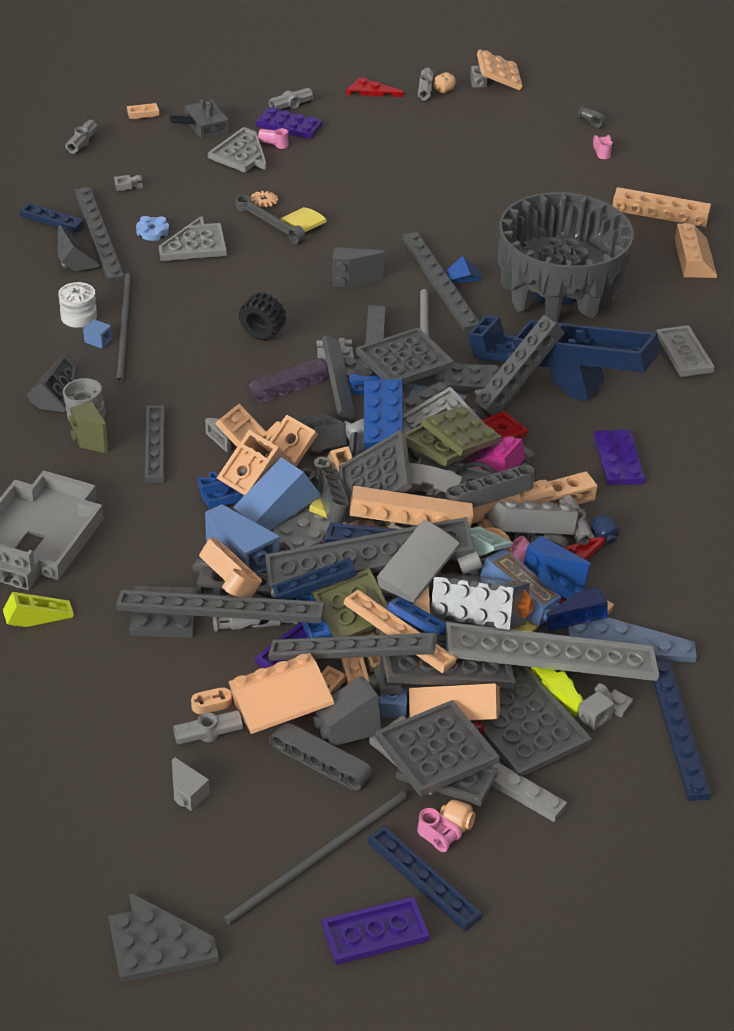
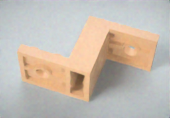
(260, 455)

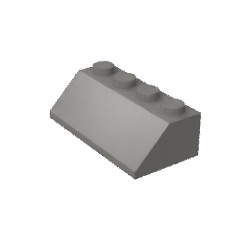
(534, 517)

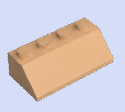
(694, 252)

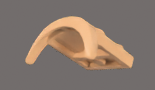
(238, 422)

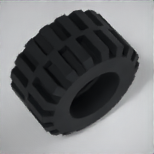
(262, 316)

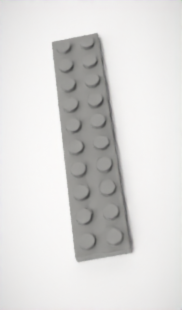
(551, 651)

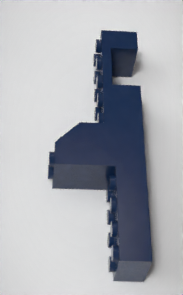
(577, 356)

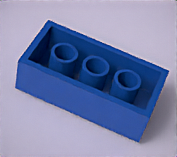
(382, 410)

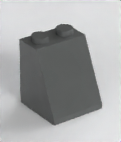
(351, 716)

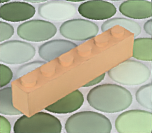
(405, 507)

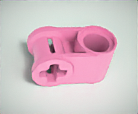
(603, 146)
(437, 829)

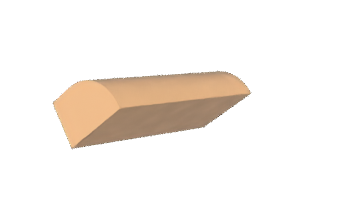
(475, 701)

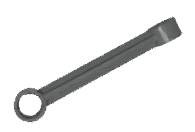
(295, 234)

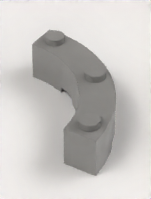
(432, 480)

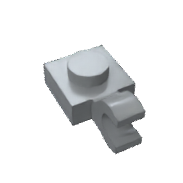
(126, 182)
(621, 701)

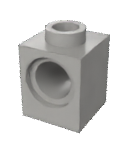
(477, 78)
(596, 710)

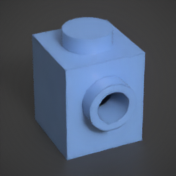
(97, 333)
(393, 705)

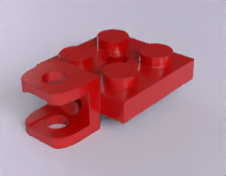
(506, 426)

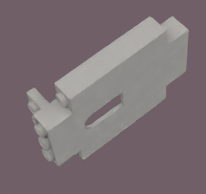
(50, 508)

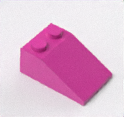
(501, 456)

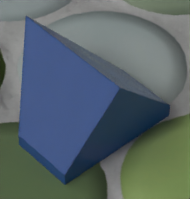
(463, 271)

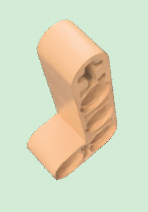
(238, 576)

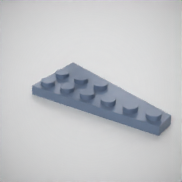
(665, 646)

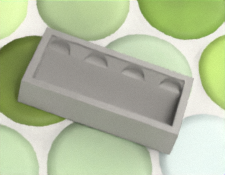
(417, 561)

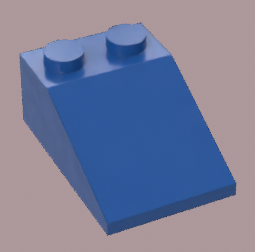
(559, 560)

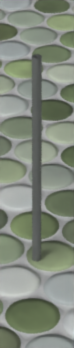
(123, 330)
(314, 858)

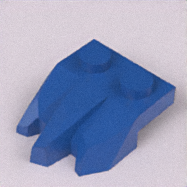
(216, 492)

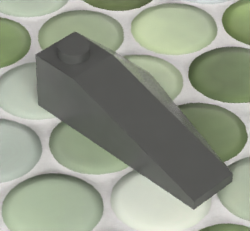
(72, 253)
(48, 391)

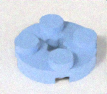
(152, 228)

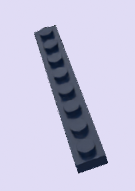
(680, 734)

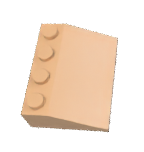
(280, 693)

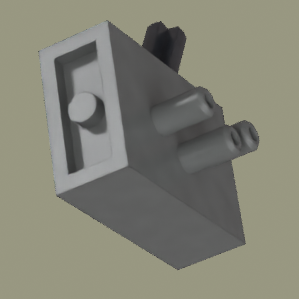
(204, 118)

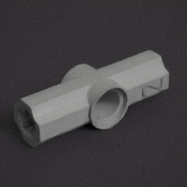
(425, 84)
(291, 99)
(81, 136)
(582, 530)
(207, 727)

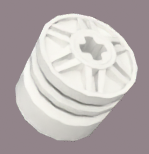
(77, 304)

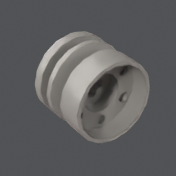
(82, 392)

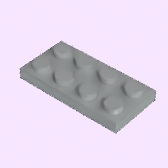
(685, 351)

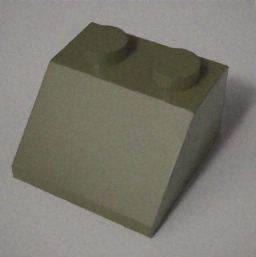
(88, 428)

